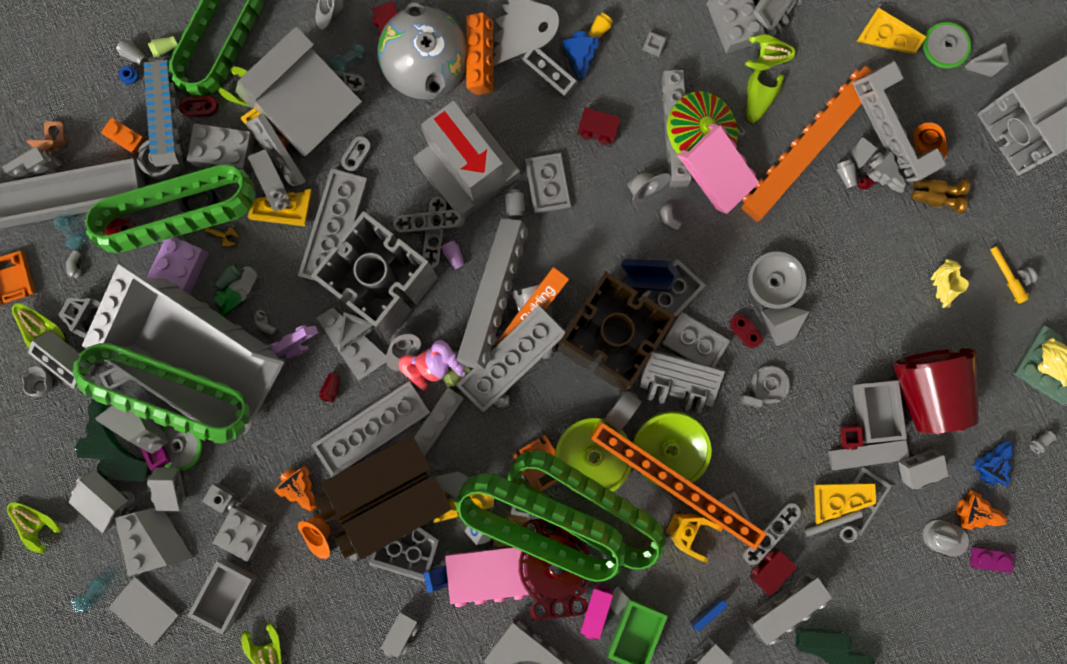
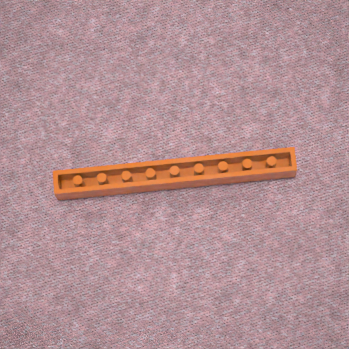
(804, 149)
(677, 485)

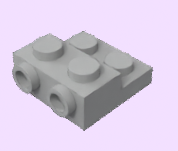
(33, 164)

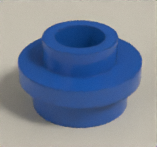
(132, 78)

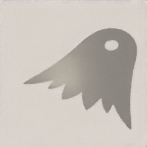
(521, 29)

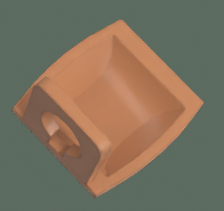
(49, 144)

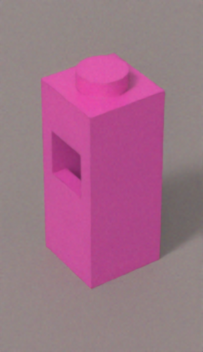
(597, 611)

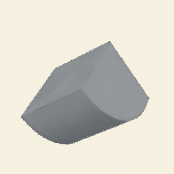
(861, 152)

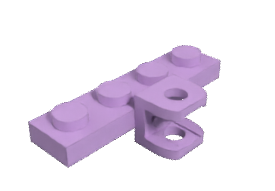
(291, 343)

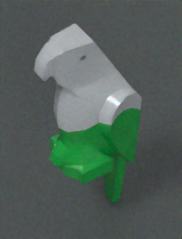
(237, 292)

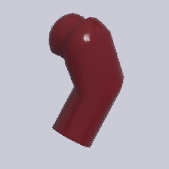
(866, 182)

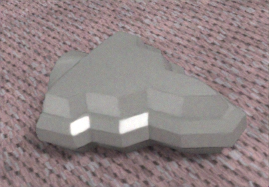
(885, 171)

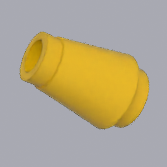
(600, 25)

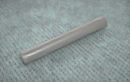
(833, 523)

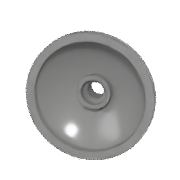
(788, 275)

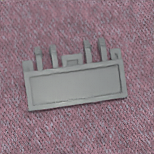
(773, 12)
(681, 375)

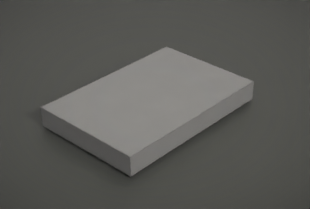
(547, 183)
(695, 341)
(144, 611)

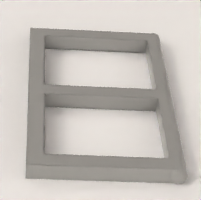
(880, 500)

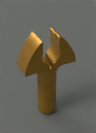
(223, 235)

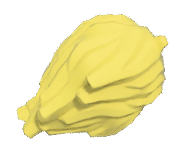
(949, 282)
(1054, 360)

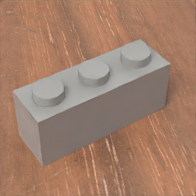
(550, 71)
(56, 357)

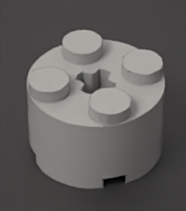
(159, 173)

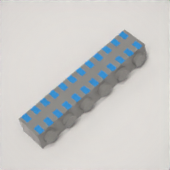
(161, 114)

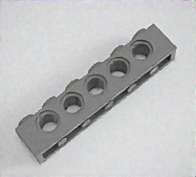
(672, 91)

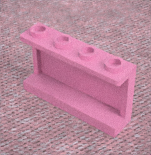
(719, 169)
(484, 576)

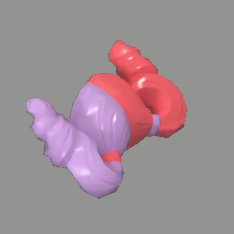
(431, 364)

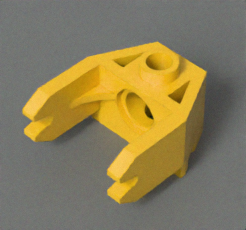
(681, 537)

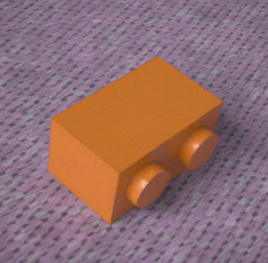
(123, 136)

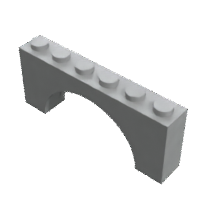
(520, 645)

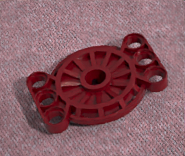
(546, 583)

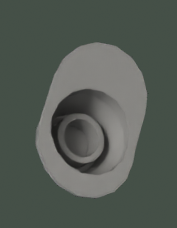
(326, 10)
(646, 185)
(400, 345)
(945, 538)

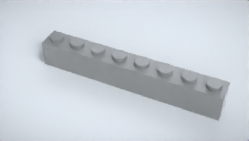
(492, 294)

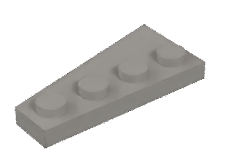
(270, 141)
(361, 356)

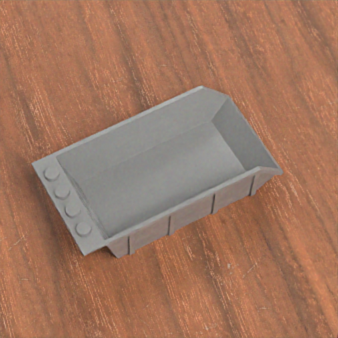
(180, 330)

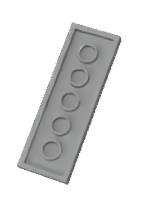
(334, 217)
(512, 358)
(371, 429)

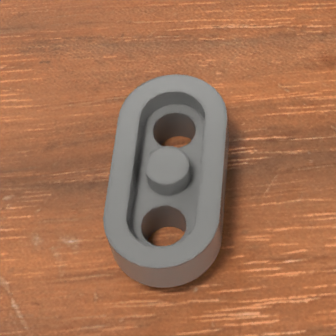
(354, 154)

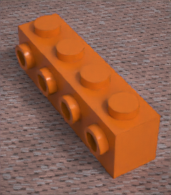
(479, 53)

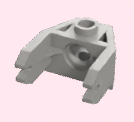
(76, 320)

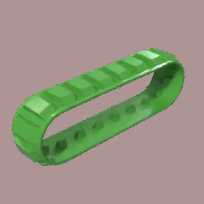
(228, 54)
(115, 206)
(165, 370)
(534, 543)
(635, 557)

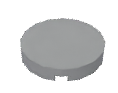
(770, 384)

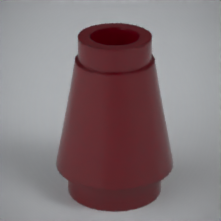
(329, 390)

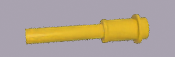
(1013, 284)

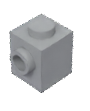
(220, 498)

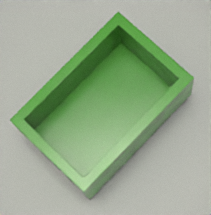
(636, 633)

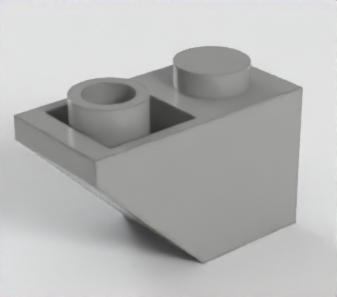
(452, 483)

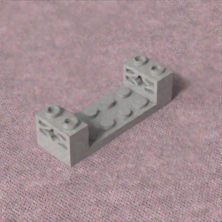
(886, 123)

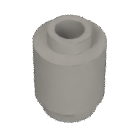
(515, 203)

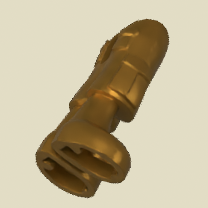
(936, 193)

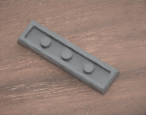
(869, 455)

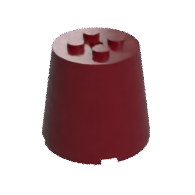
(940, 389)

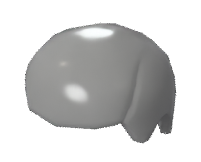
(37, 382)

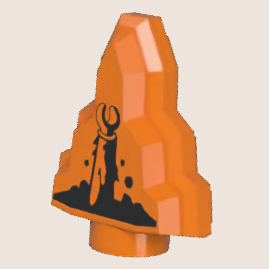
(297, 487)
(978, 512)

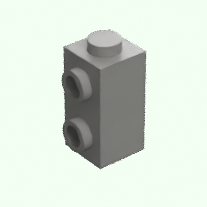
(399, 634)

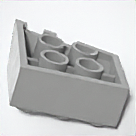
(150, 541)
(408, 555)

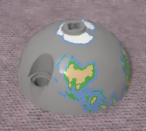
(410, 64)

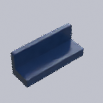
(649, 274)

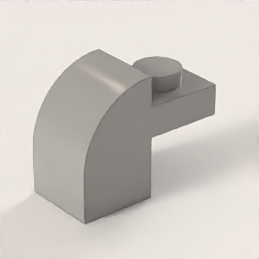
(623, 410)

